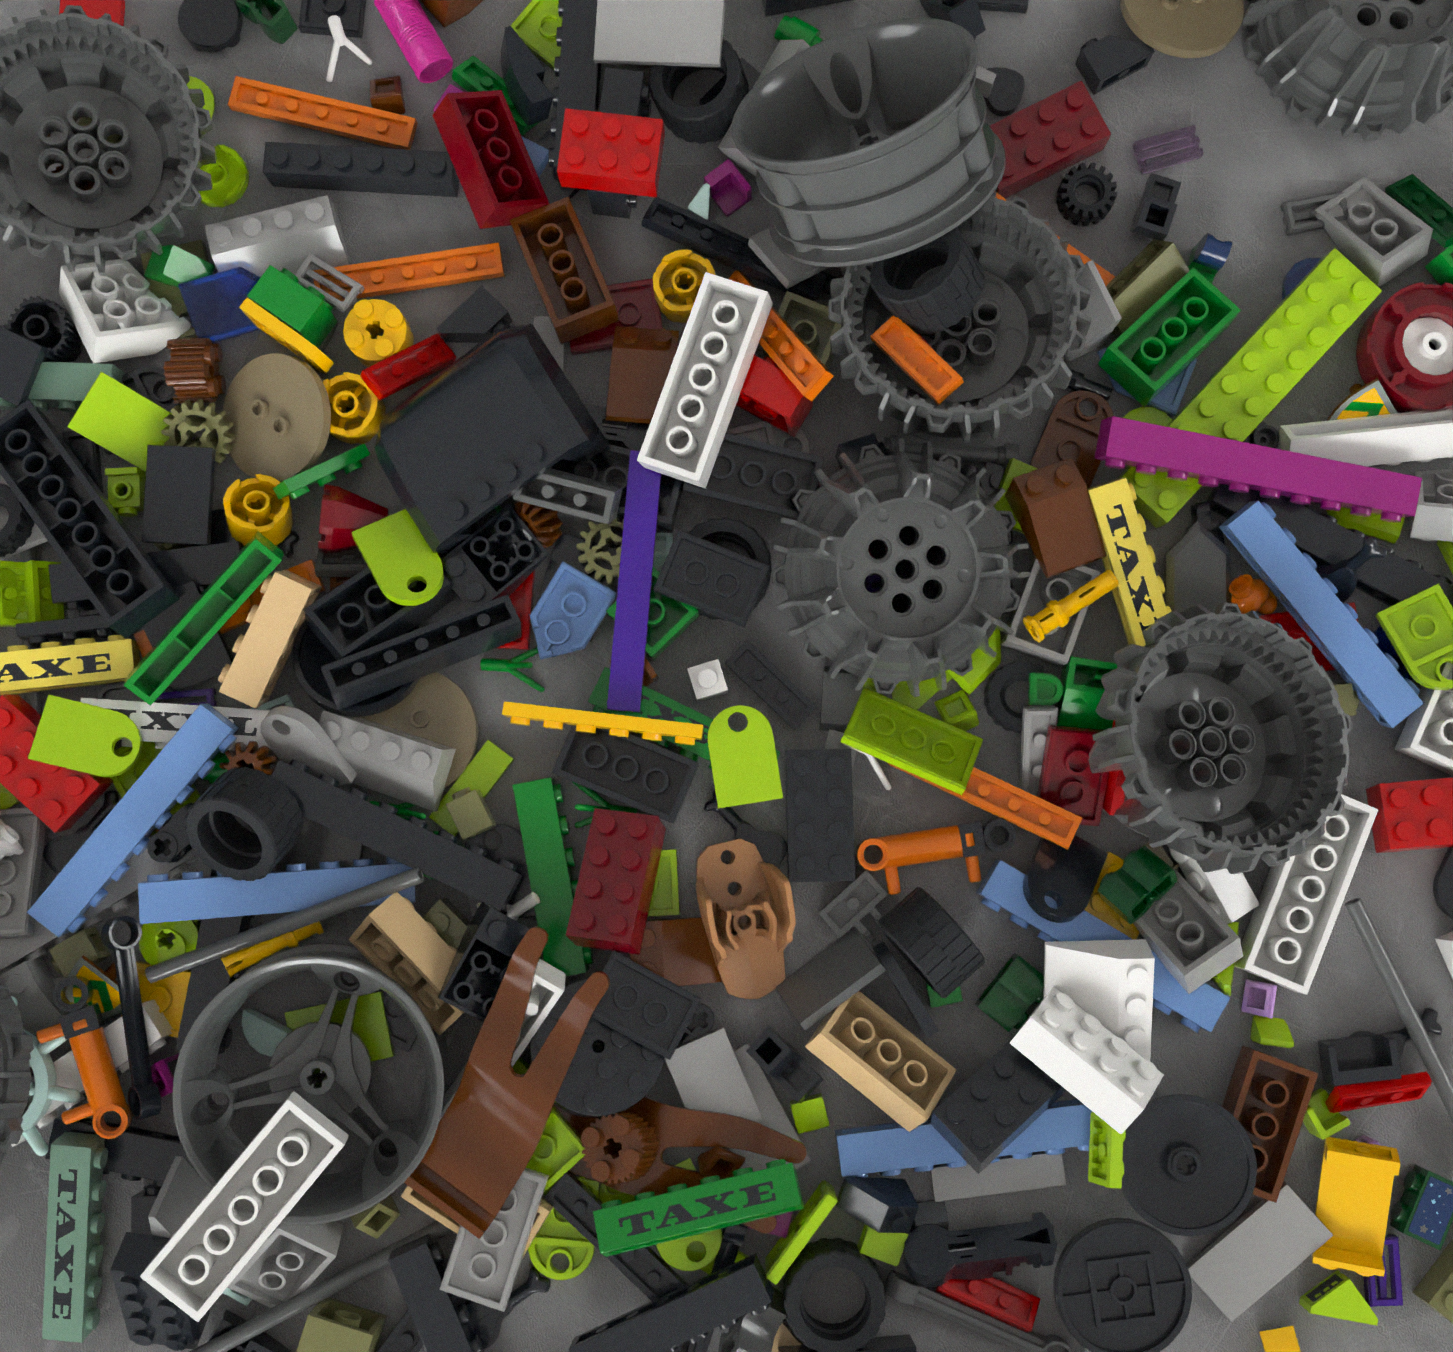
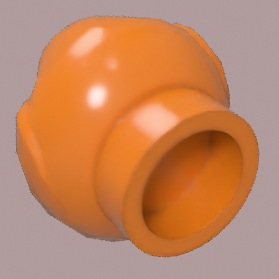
(1252, 595)

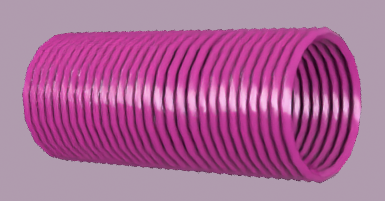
(416, 38)

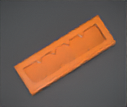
(917, 359)

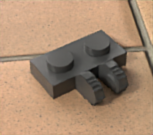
(853, 904)

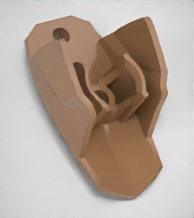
(749, 926)

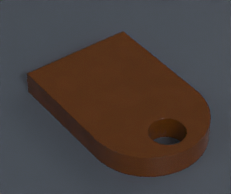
(1072, 434)

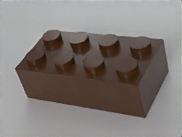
(564, 270)
(1270, 1104)

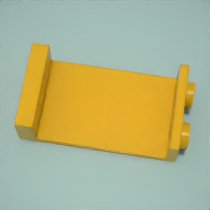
(1355, 1204)

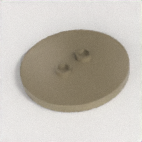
(1184, 26)
(277, 416)
(439, 713)

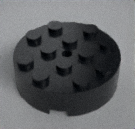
(605, 1080)

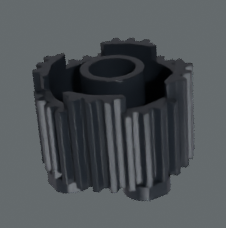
(49, 326)

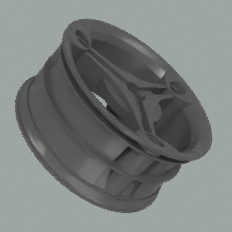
(829, 152)
(318, 1044)

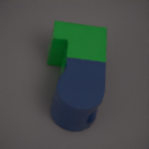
(1209, 256)

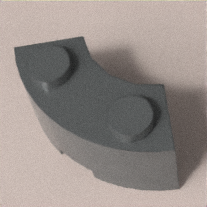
(757, 1331)

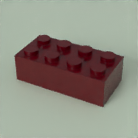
(1049, 137)
(489, 157)
(616, 881)

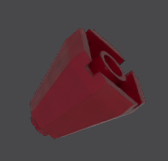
(341, 515)

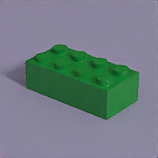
(1168, 337)

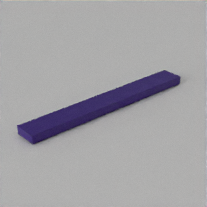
(634, 588)

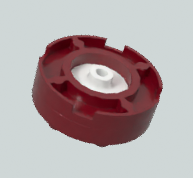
(1411, 348)

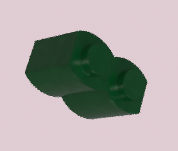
(271, 16)
(1137, 884)
(1012, 993)

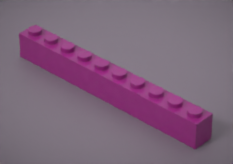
(1257, 468)

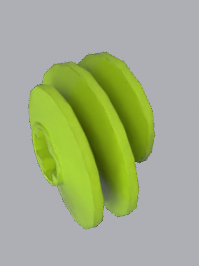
(154, 941)

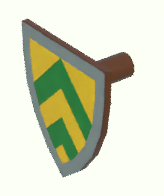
(1363, 402)
(104, 986)

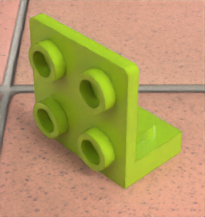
(1105, 1154)

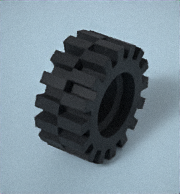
(1093, 178)

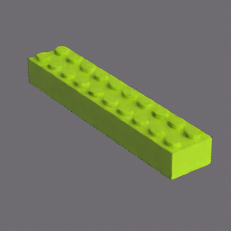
(1262, 372)

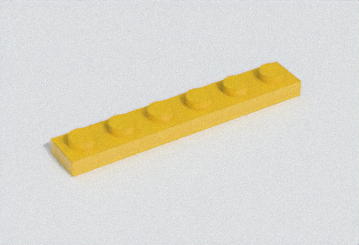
(588, 722)

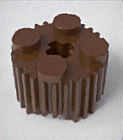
(194, 370)
(603, 1149)

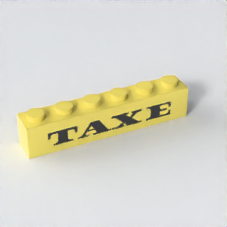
(1128, 557)
(67, 666)

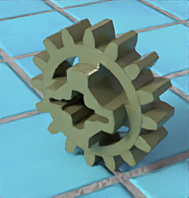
(185, 420)
(598, 553)

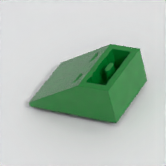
(1082, 693)

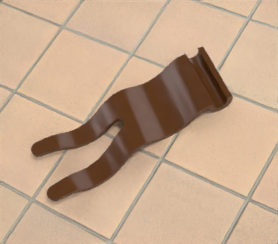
(500, 1113)
(694, 1129)

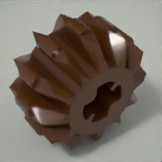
(541, 521)
(249, 755)

